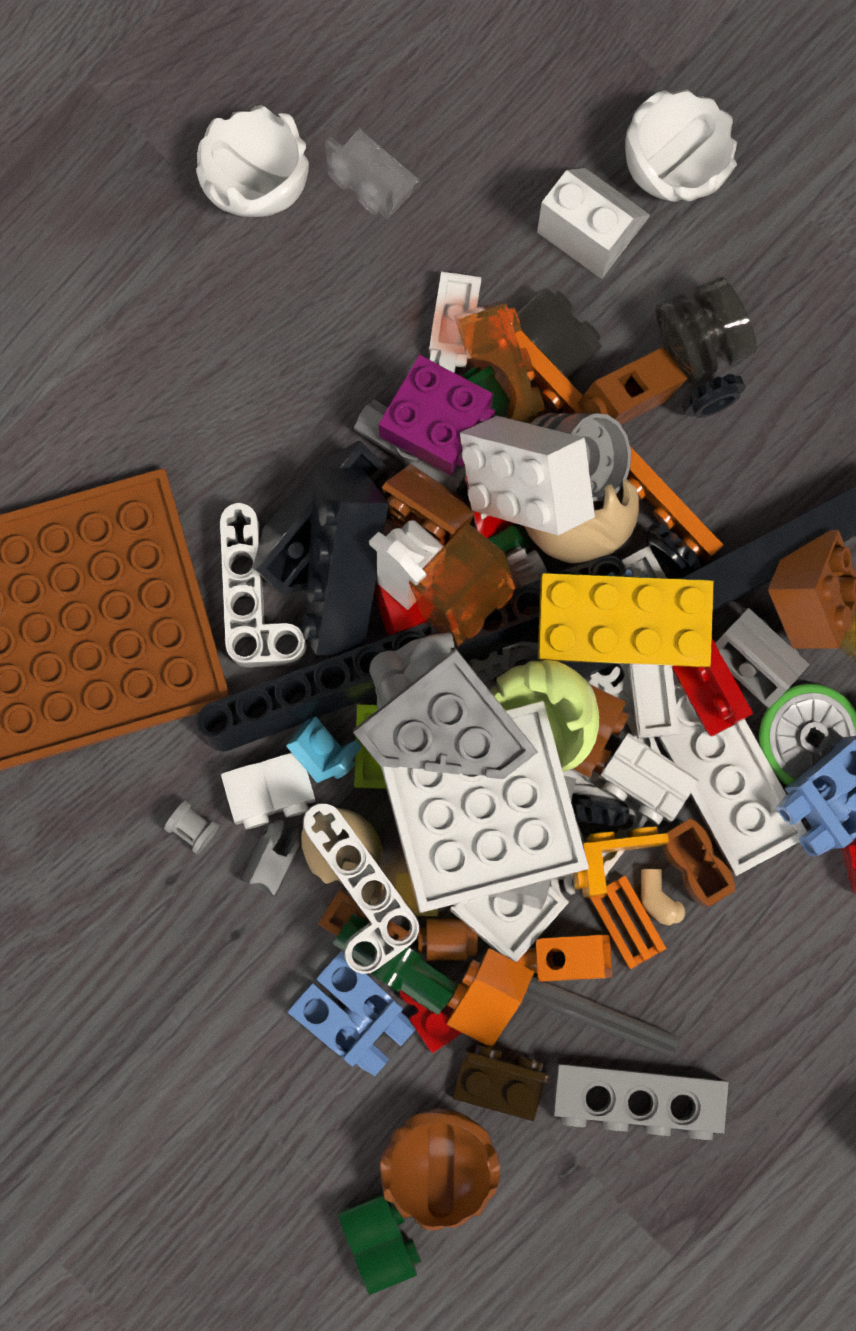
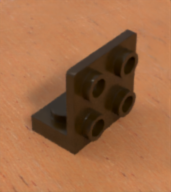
(499, 1083)

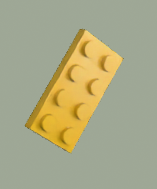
(625, 620)

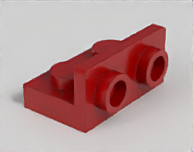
(713, 694)

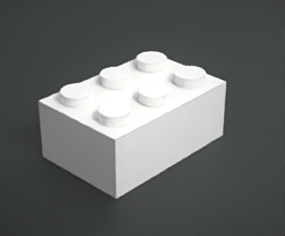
(528, 474)

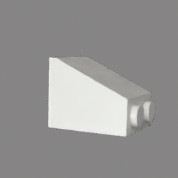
(589, 220)

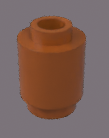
(447, 939)

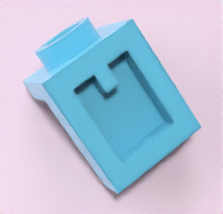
(321, 752)

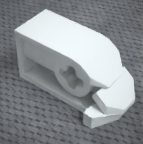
(401, 559)

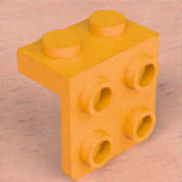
(593, 879)

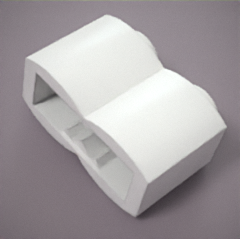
(268, 789)

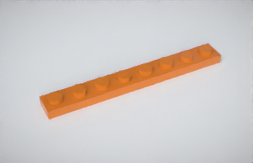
(668, 506)

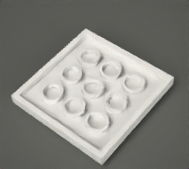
(487, 834)

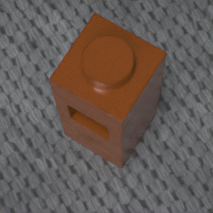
(635, 387)

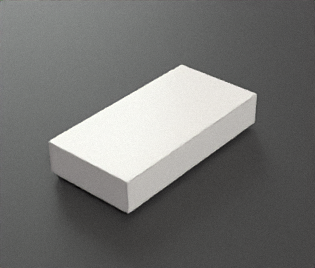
(653, 700)

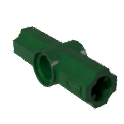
(403, 971)

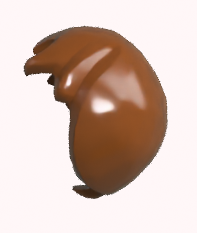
(440, 1169)

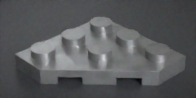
(446, 726)

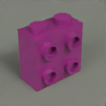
(432, 413)

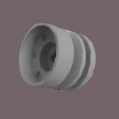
(605, 446)

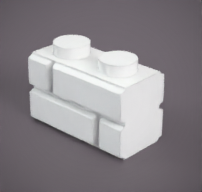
(647, 779)

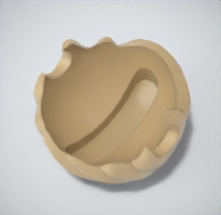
(598, 536)

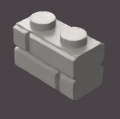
(760, 658)

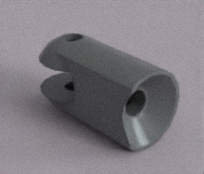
(269, 862)

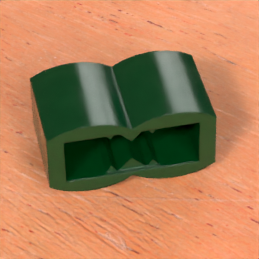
(378, 1243)

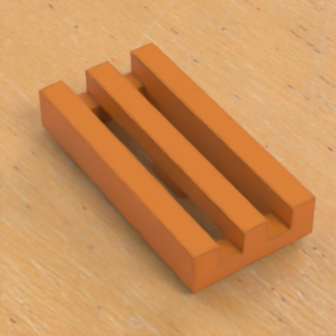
(645, 953)

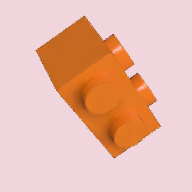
(489, 998)

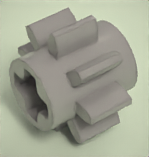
(525, 567)

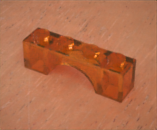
(490, 336)

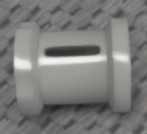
(191, 827)

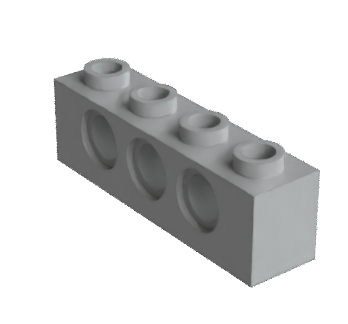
(706, 1095)

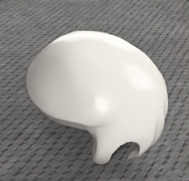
(680, 146)
(252, 163)

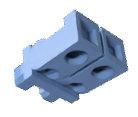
(826, 799)
(358, 1025)

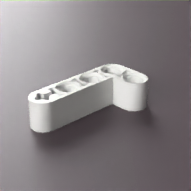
(250, 586)
(353, 881)

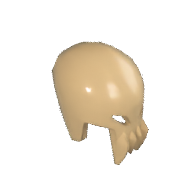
(347, 856)

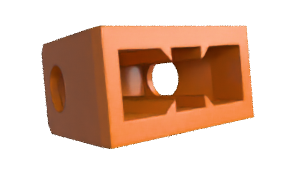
(585, 958)

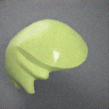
(567, 700)

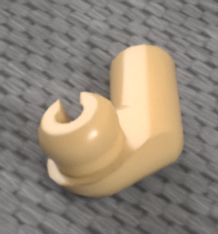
(656, 902)

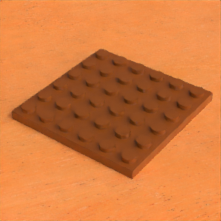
(99, 621)

